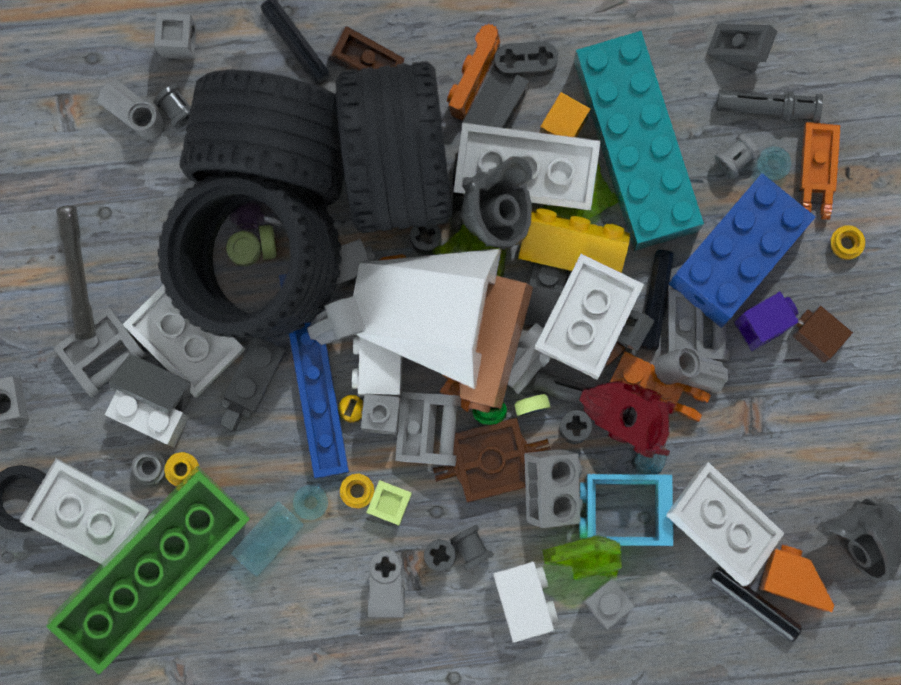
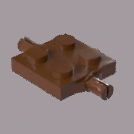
(490, 460)

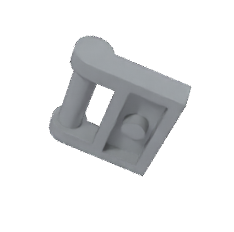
(686, 329)
(81, 354)
(417, 428)

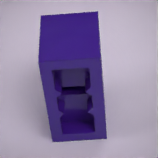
(767, 320)

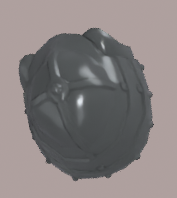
(498, 203)
(870, 537)

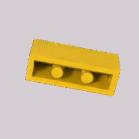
(561, 240)

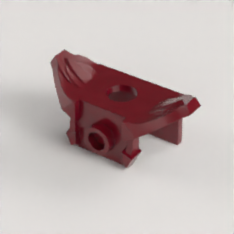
(609, 401)

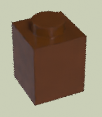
(821, 333)

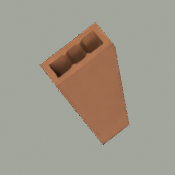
(498, 342)

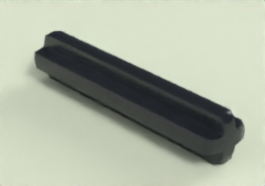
(295, 41)
(657, 297)
(756, 604)

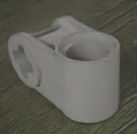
(386, 593)

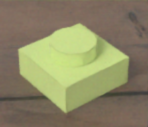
(389, 502)

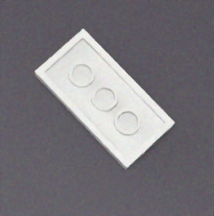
(560, 164)

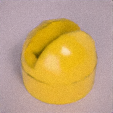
(343, 405)

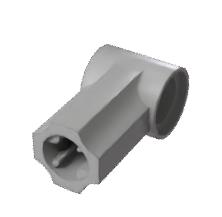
(130, 109)
(337, 322)
(527, 361)
(691, 369)

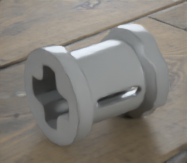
(748, 152)

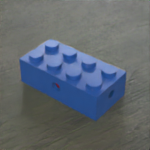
(741, 250)

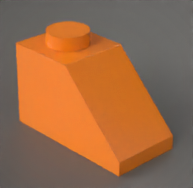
(795, 579)

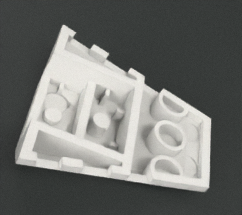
(428, 308)

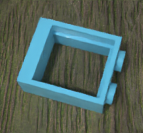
(663, 503)

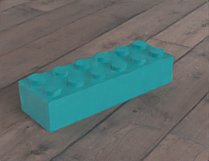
(638, 140)

